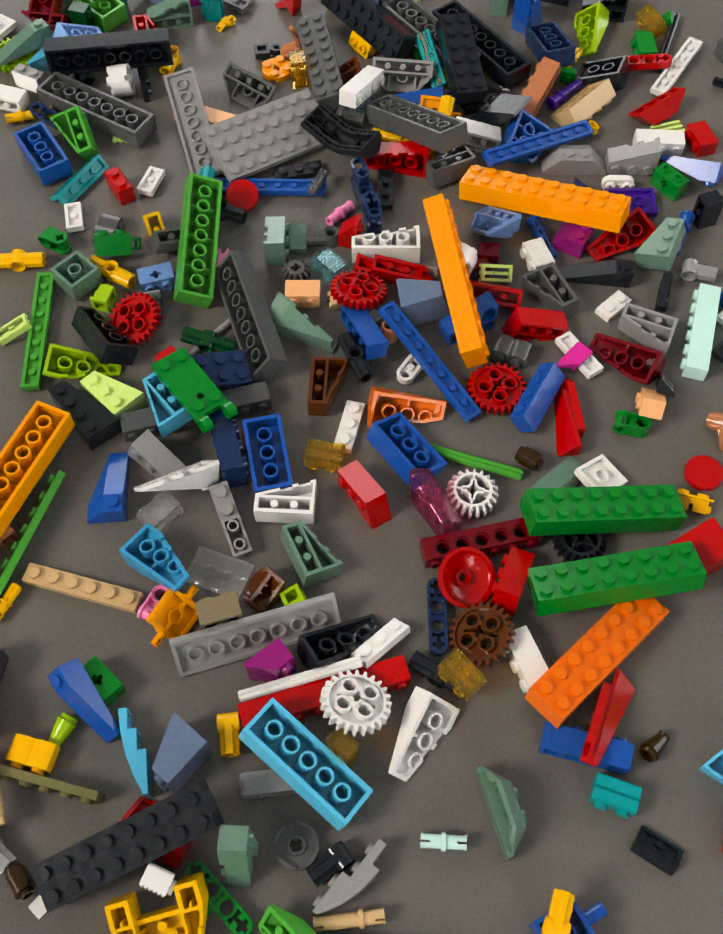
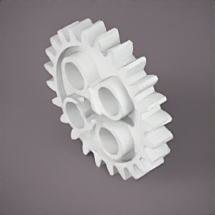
(355, 702)

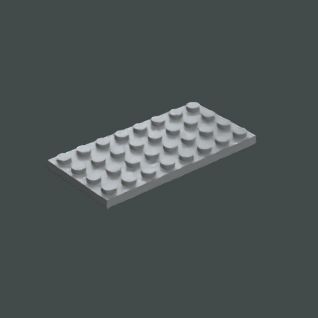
(262, 136)

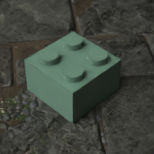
(76, 275)

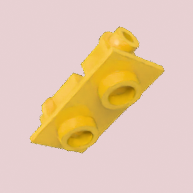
(361, 45)
(699, 502)

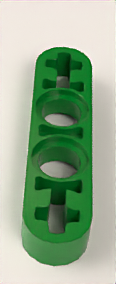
(222, 896)

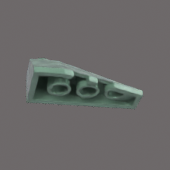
(25, 41)
(561, 476)

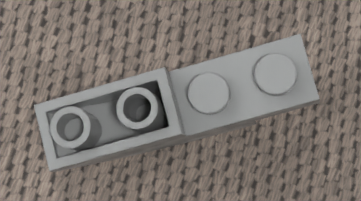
(230, 519)
(345, 888)

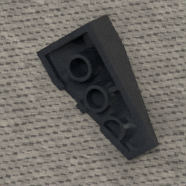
(336, 641)

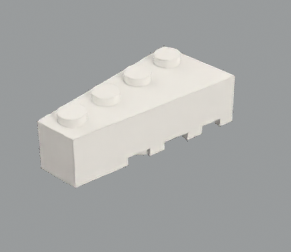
(397, 245)

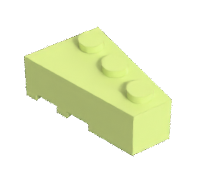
(112, 394)

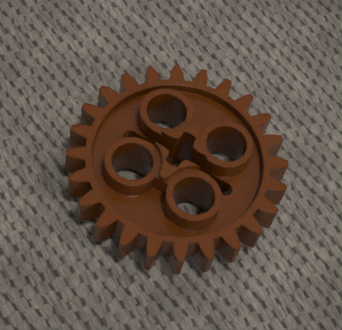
(487, 616)

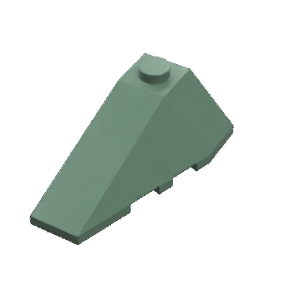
(298, 327)

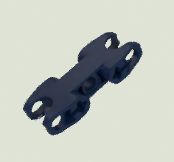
(365, 194)

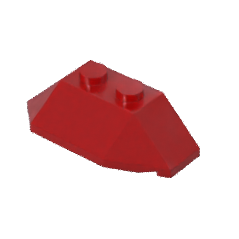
(659, 108)

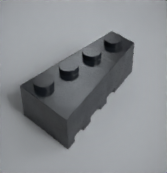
(90, 419)

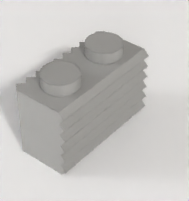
(27, 77)

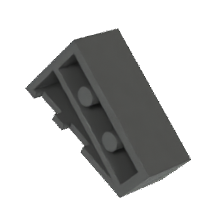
(450, 166)
(551, 289)

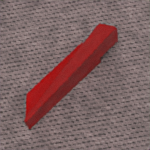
(391, 269)
(568, 420)
(607, 713)

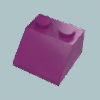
(572, 239)
(271, 663)

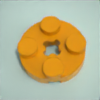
(270, 67)

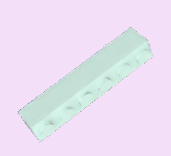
(701, 332)

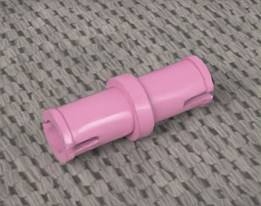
(340, 212)

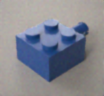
(579, 920)

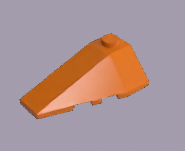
(414, 407)

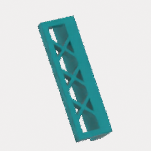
(80, 180)

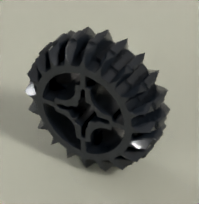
(575, 551)

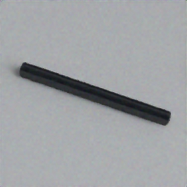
(669, 37)

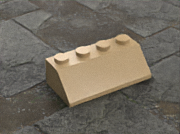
(584, 103)

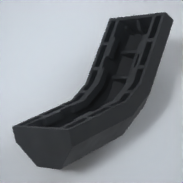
(340, 136)

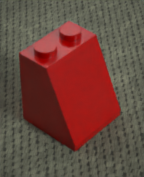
(708, 543)

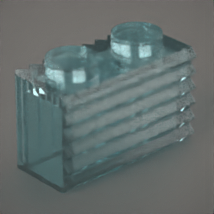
(328, 263)

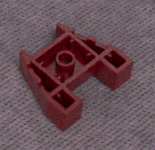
(47, 10)

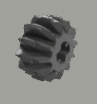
(296, 270)

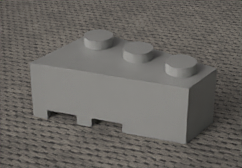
(633, 159)
(648, 327)
(154, 455)

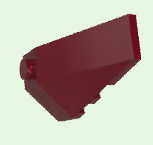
(630, 359)

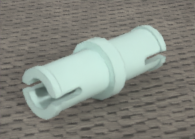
(443, 841)

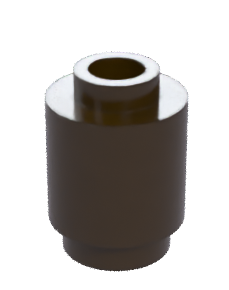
(529, 458)
(19, 881)

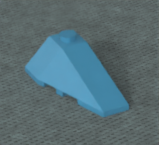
(154, 558)

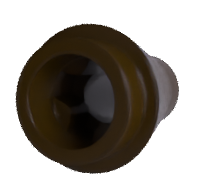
(654, 746)

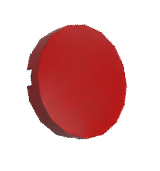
(243, 194)
(703, 473)

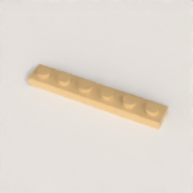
(82, 587)

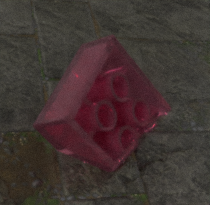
(432, 502)

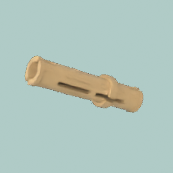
(349, 920)

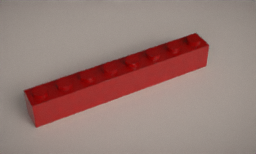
(305, 698)

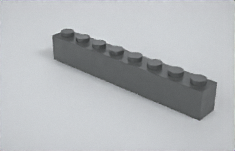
(247, 399)

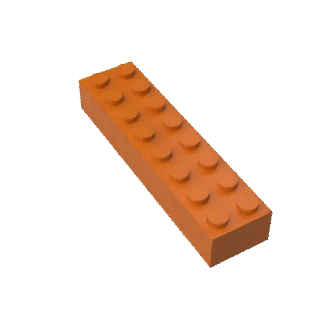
(594, 658)

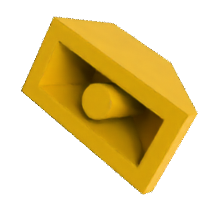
(153, 222)

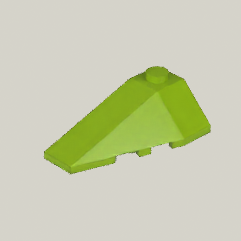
(590, 27)
(75, 364)

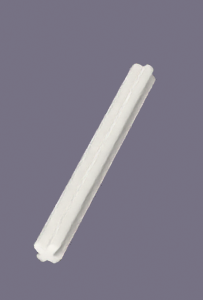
(299, 678)

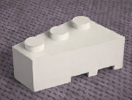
(481, 135)
(287, 504)

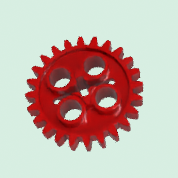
(358, 289)
(136, 317)
(483, 380)

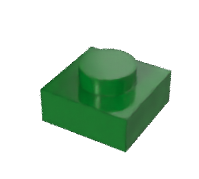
(568, 75)

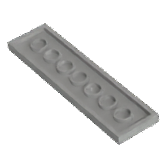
(190, 117)
(251, 634)

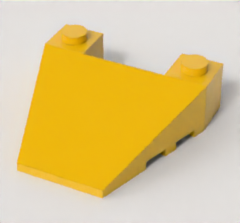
(183, 918)

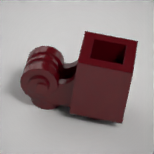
(487, 254)

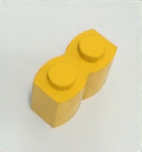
(33, 754)

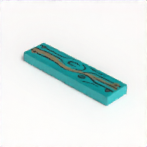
(429, 53)

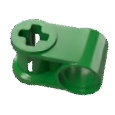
(55, 240)
(631, 424)

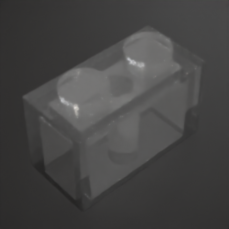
(160, 511)

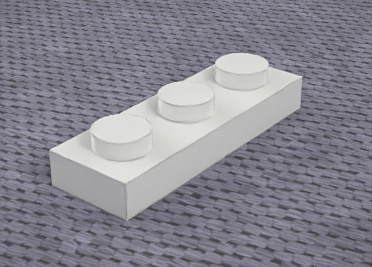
(590, 367)
(350, 424)
(381, 642)

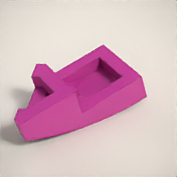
(575, 356)

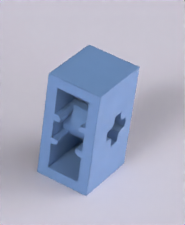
(156, 277)

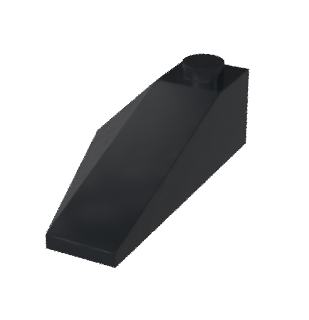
(604, 272)

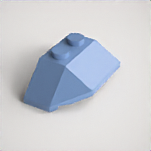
(496, 222)

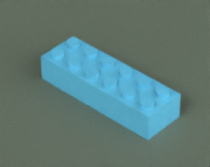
(305, 764)

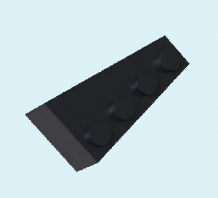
(103, 338)

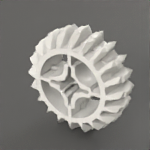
(486, 491)

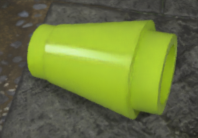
(62, 729)

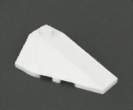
(195, 476)
(422, 725)

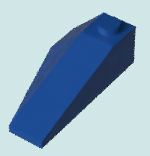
(80, 694)

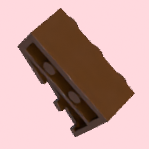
(325, 382)

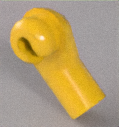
(226, 22)

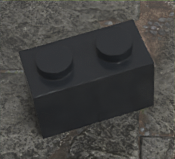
(707, 209)

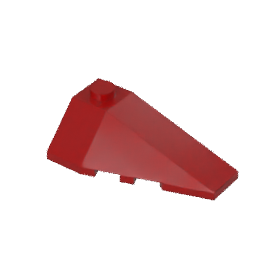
(632, 234)

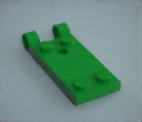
(186, 382)

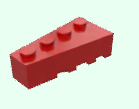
(403, 157)

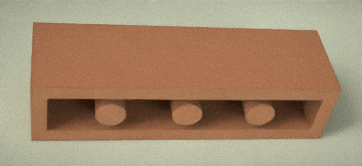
(540, 84)

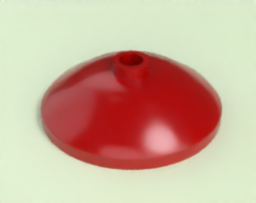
(476, 572)

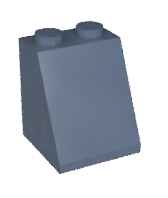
(422, 300)
(179, 755)

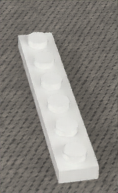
(679, 63)

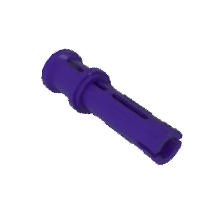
(560, 96)

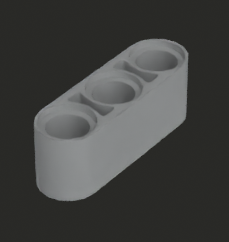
(263, 784)

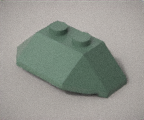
(503, 809)

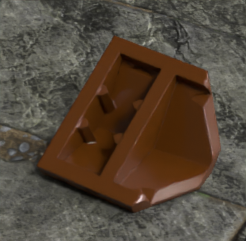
(350, 69)
(264, 589)

